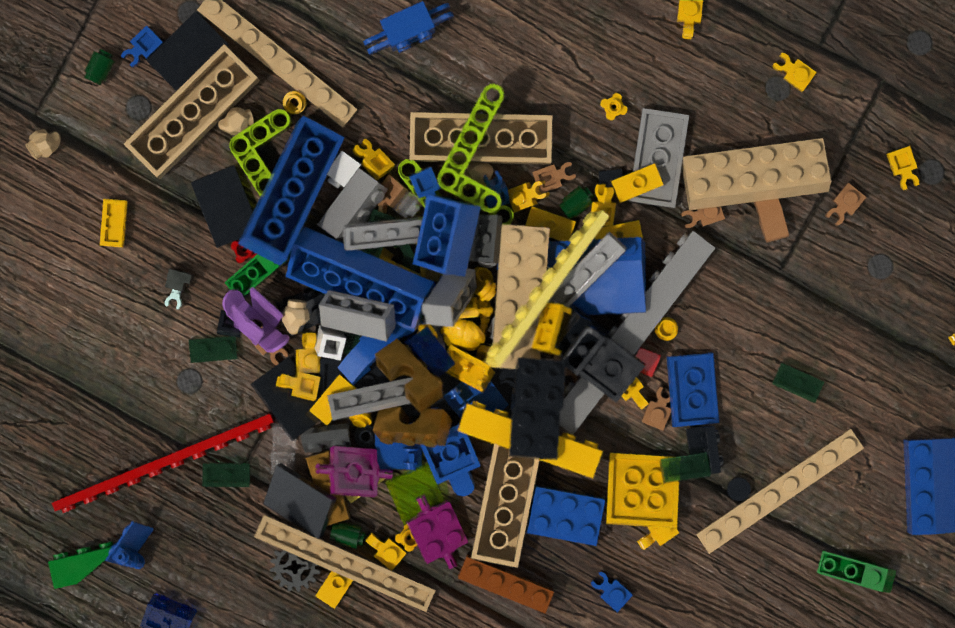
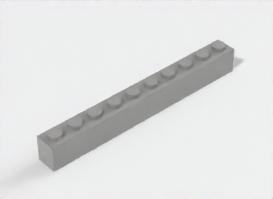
(636, 327)

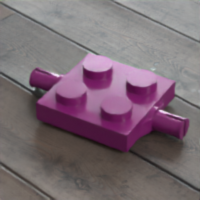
(353, 471)
(437, 531)

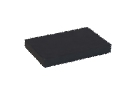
(186, 51)
(223, 205)
(288, 410)
(299, 501)

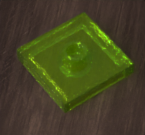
(410, 485)

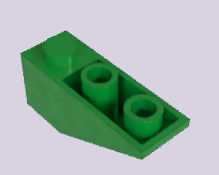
(253, 274)
(72, 569)
(856, 571)

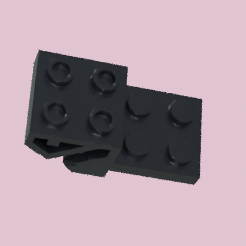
(595, 354)
(536, 408)

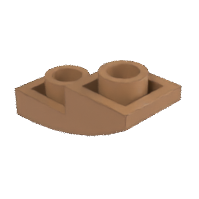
(771, 219)

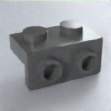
(486, 239)
(325, 437)

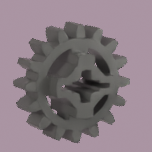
(296, 576)

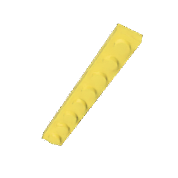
(540, 295)

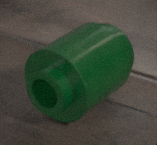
(99, 67)
(576, 202)
(347, 535)

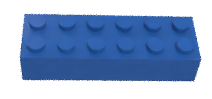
(291, 190)
(328, 266)

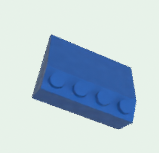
(620, 287)
(930, 485)

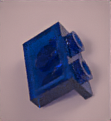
(428, 348)
(167, 613)

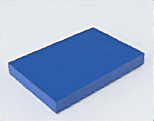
(692, 389)

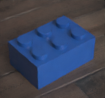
(446, 235)
(565, 515)

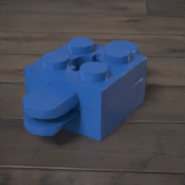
(408, 27)
(453, 461)

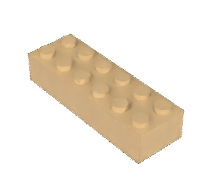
(191, 112)
(506, 141)
(756, 174)
(520, 270)
(504, 508)

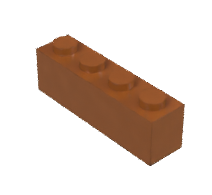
(506, 584)

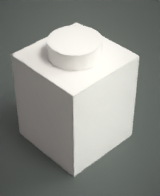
(342, 170)
(330, 343)

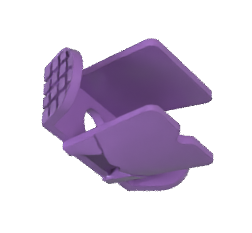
(242, 313)

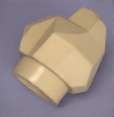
(236, 121)
(43, 143)
(476, 171)
(295, 315)

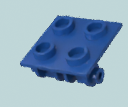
(465, 394)
(398, 455)
(126, 549)

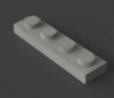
(381, 233)
(588, 270)
(368, 399)

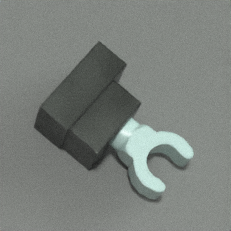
(177, 282)

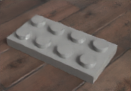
(663, 143)

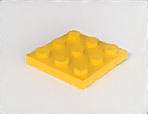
(638, 492)

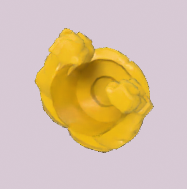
(465, 333)

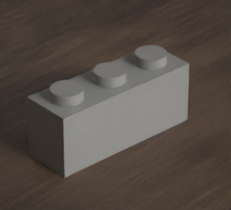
(352, 204)
(449, 299)
(357, 315)

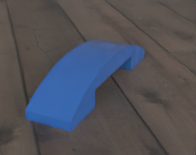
(362, 356)

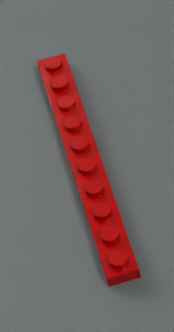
(155, 467)

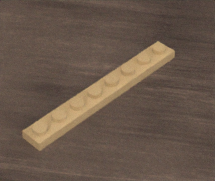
(278, 60)
(779, 491)
(344, 563)

